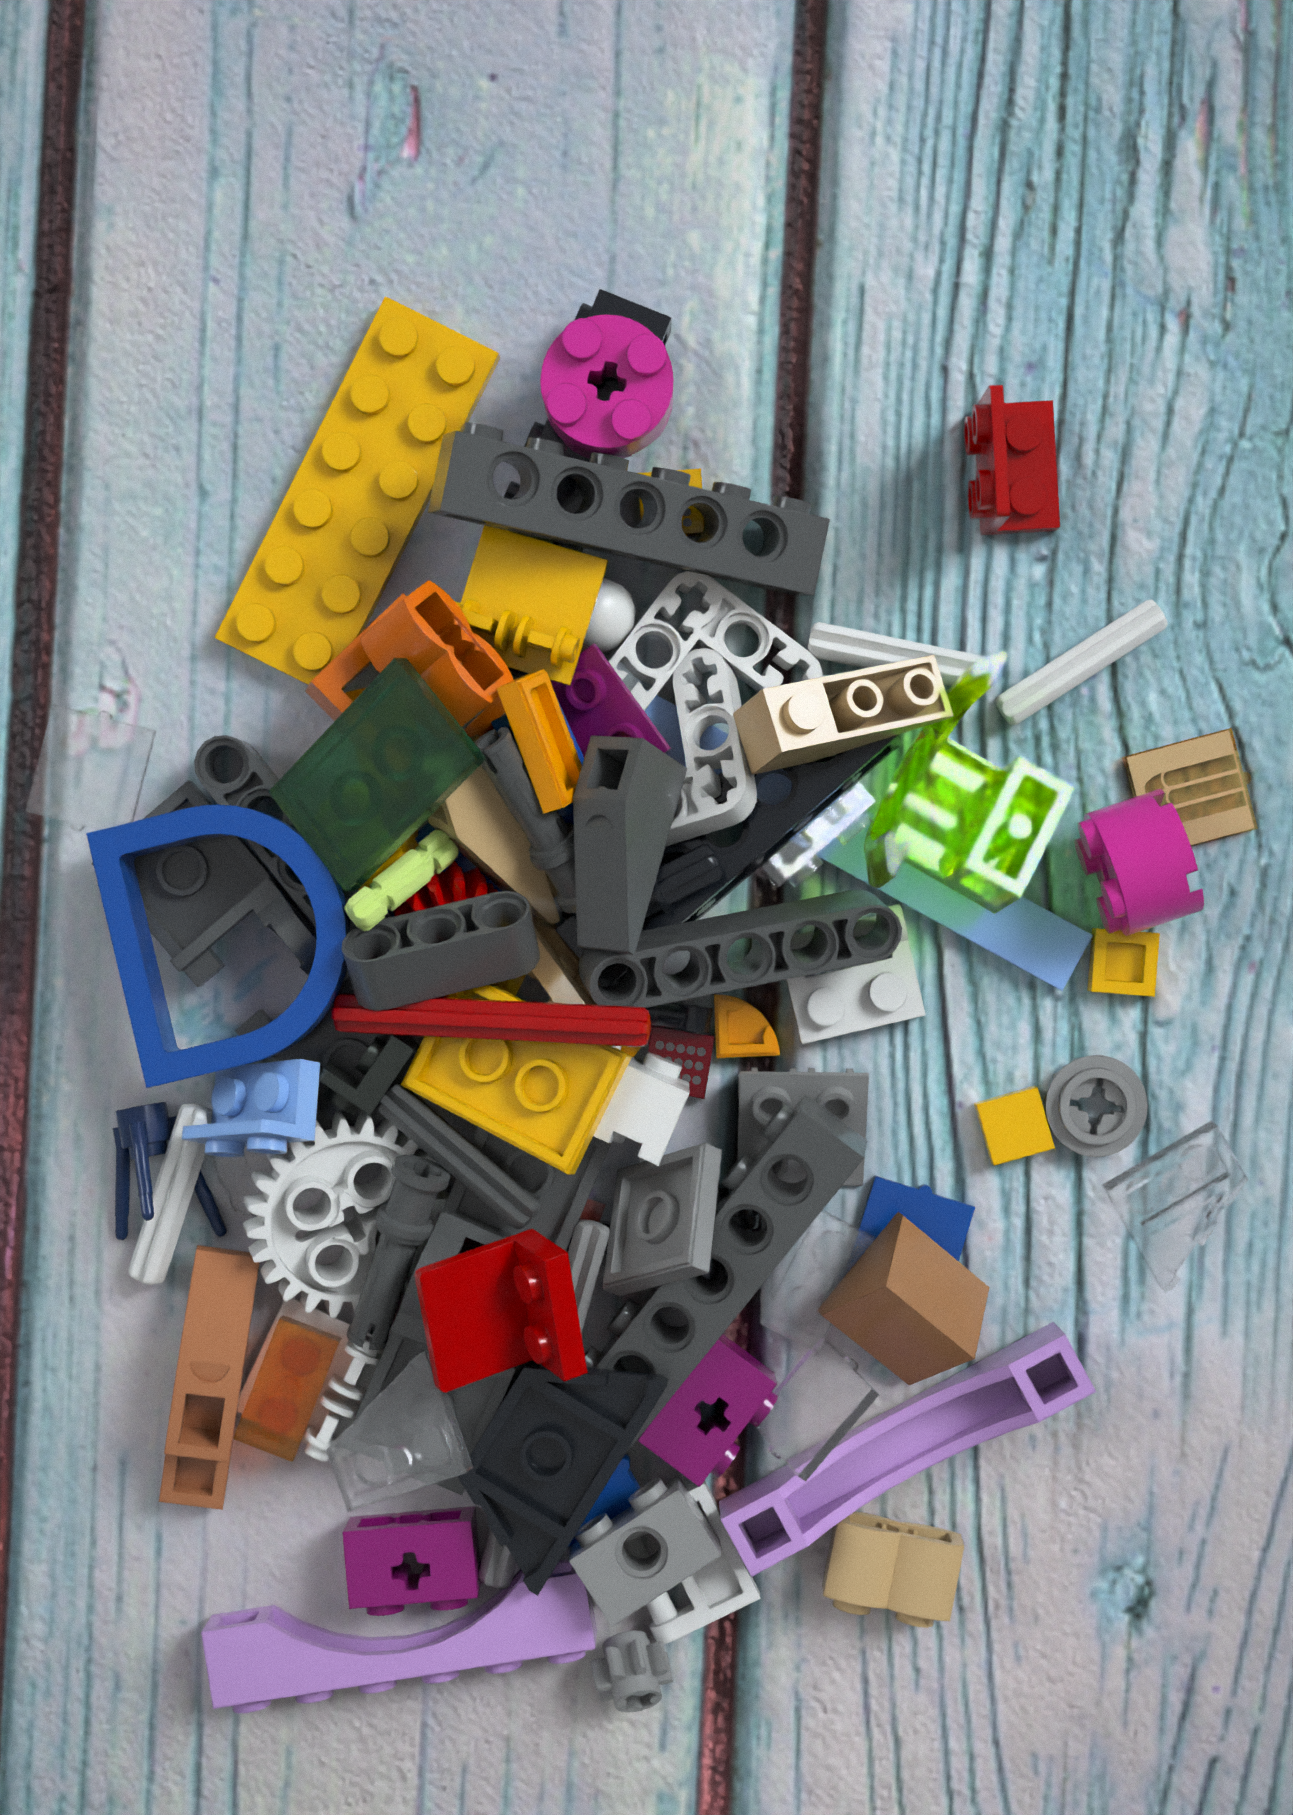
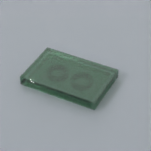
(376, 774)

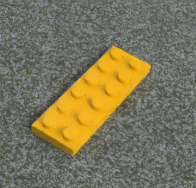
(357, 493)

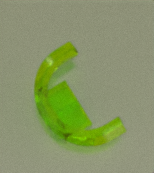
(963, 815)

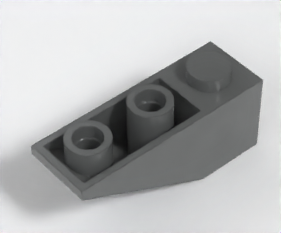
(620, 835)

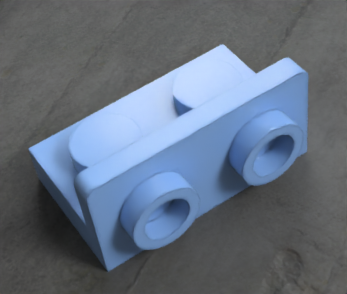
(260, 1109)

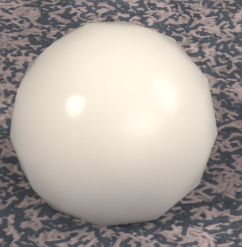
(611, 617)

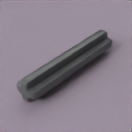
(458, 1156)

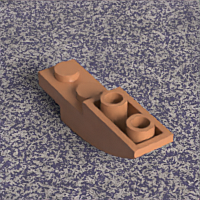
(209, 1377)

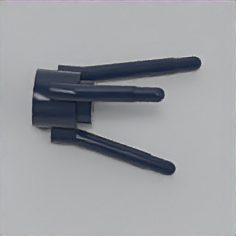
(143, 1134)

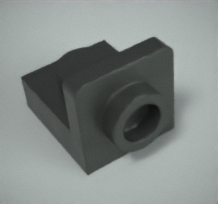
(379, 1065)

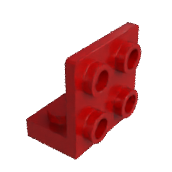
(1014, 465)
(500, 1311)

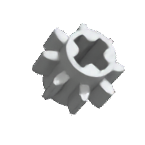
(631, 1671)

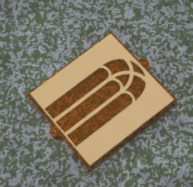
(1202, 783)

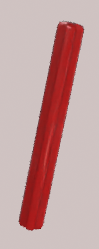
(499, 1021)

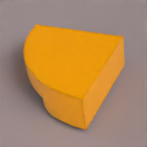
(742, 1029)

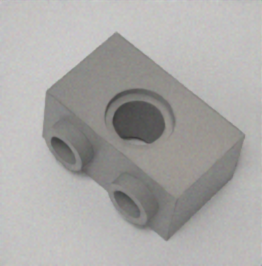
(627, 1583)

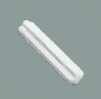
(872, 650)
(1081, 662)
(170, 1198)

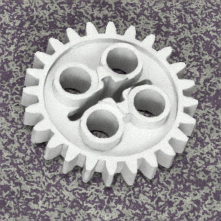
(329, 1166)

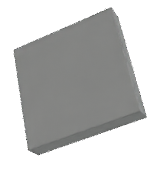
(663, 1220)

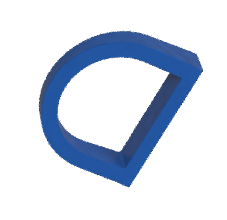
(113, 860)

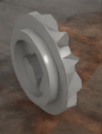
(1114, 1129)

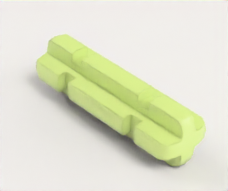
(401, 880)

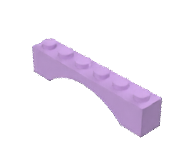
(973, 1406)
(275, 1656)

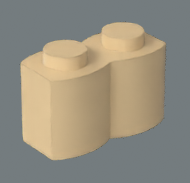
(893, 1568)

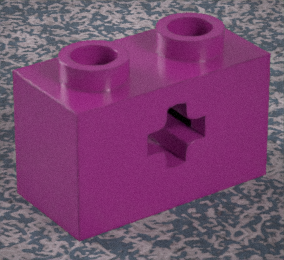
(709, 1446)
(440, 1539)

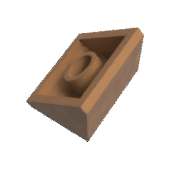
(909, 1304)

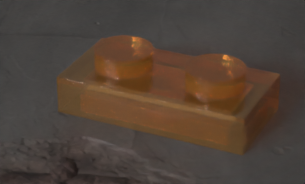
(287, 1388)

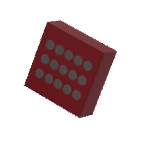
(687, 1049)

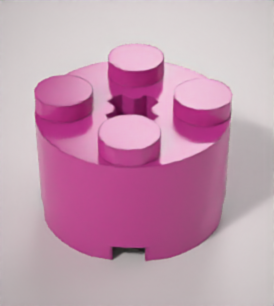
(586, 356)
(1139, 862)

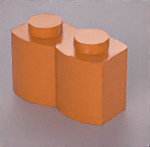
(442, 649)

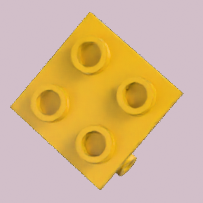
(532, 601)

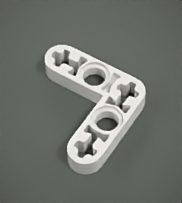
(708, 632)
(697, 808)

